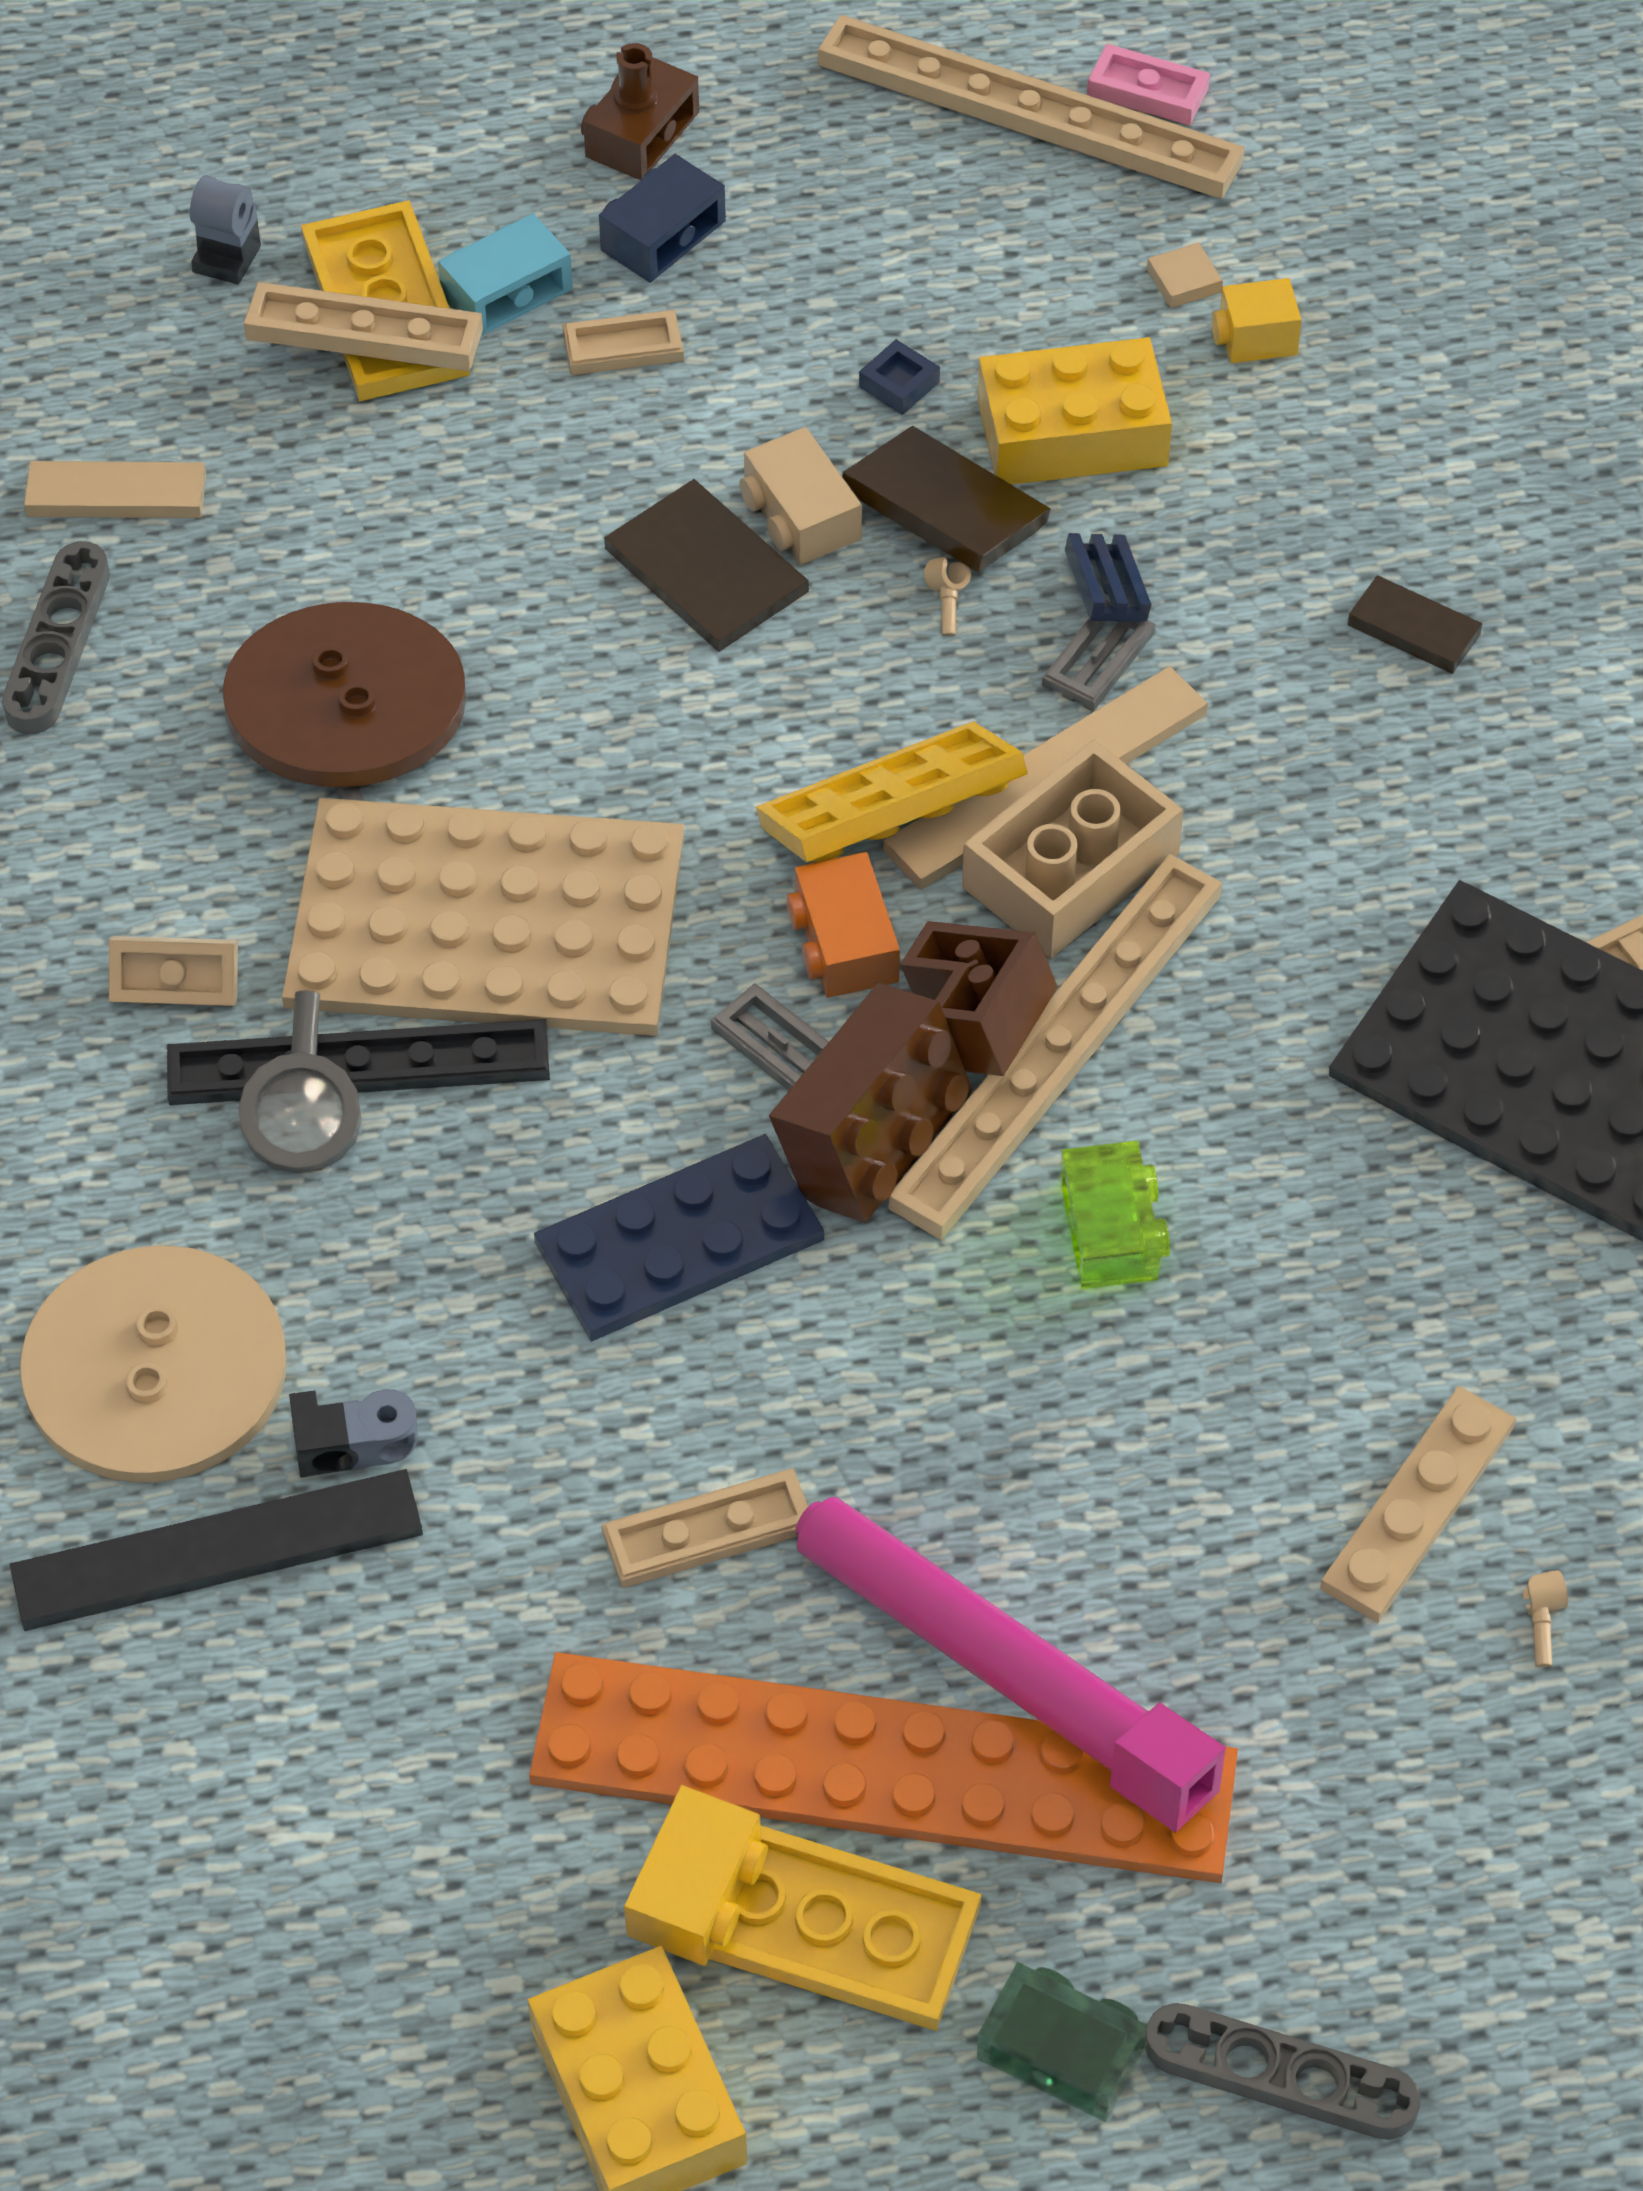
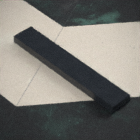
(371, 1059)
(215, 1549)

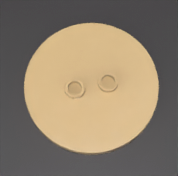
(153, 1363)

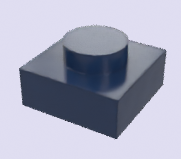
(899, 376)

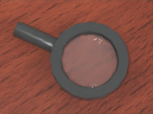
(300, 1106)

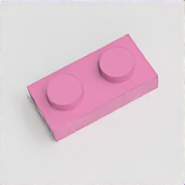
(1148, 84)

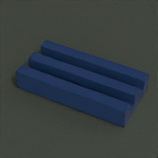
(1118, 578)

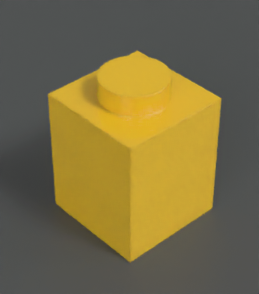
(1258, 320)

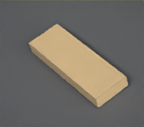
(115, 489)
(705, 1528)

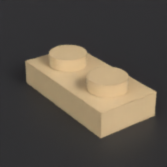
(173, 970)

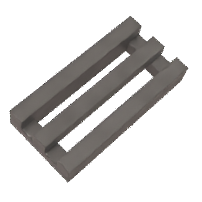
(1076, 688)
(755, 1051)

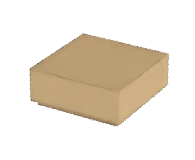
(1184, 275)

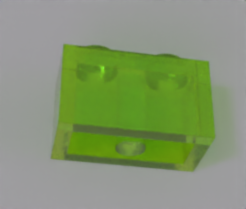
(1112, 1214)

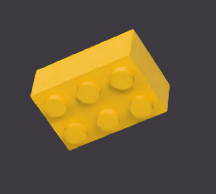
(1074, 411)
(638, 2078)

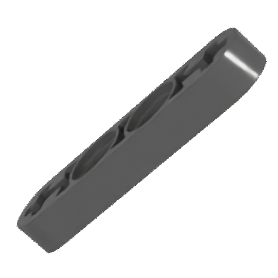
(50, 637)
(1285, 2060)

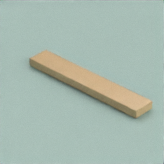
(1124, 727)

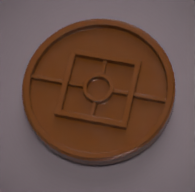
(344, 694)

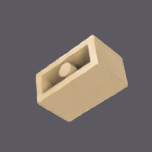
(801, 496)

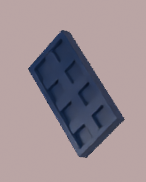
(678, 1237)

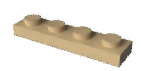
(363, 326)
(1417, 1504)

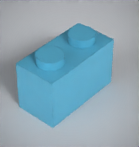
(507, 273)

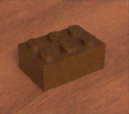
(871, 1102)

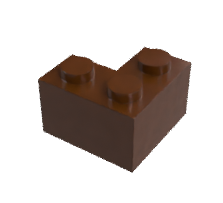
(988, 987)

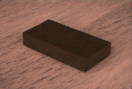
(1414, 624)

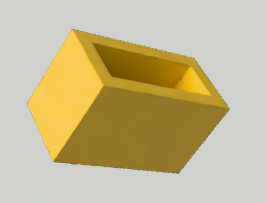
(695, 1876)

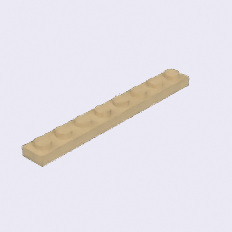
(1031, 106)
(1059, 1045)

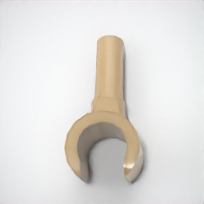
(937, 580)
(1546, 1594)

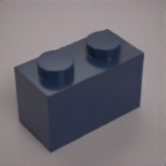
(662, 217)

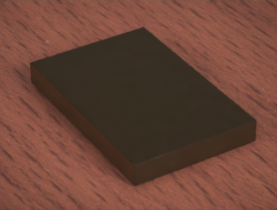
(945, 498)
(706, 565)

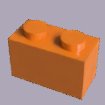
(845, 925)

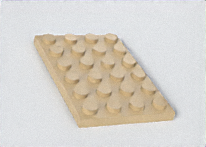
(486, 916)

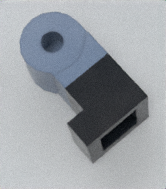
(224, 229)
(352, 1432)

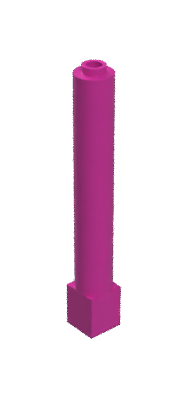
(1152, 1754)

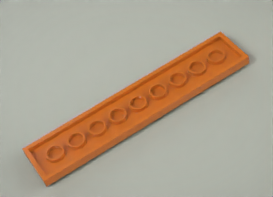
(858, 1766)

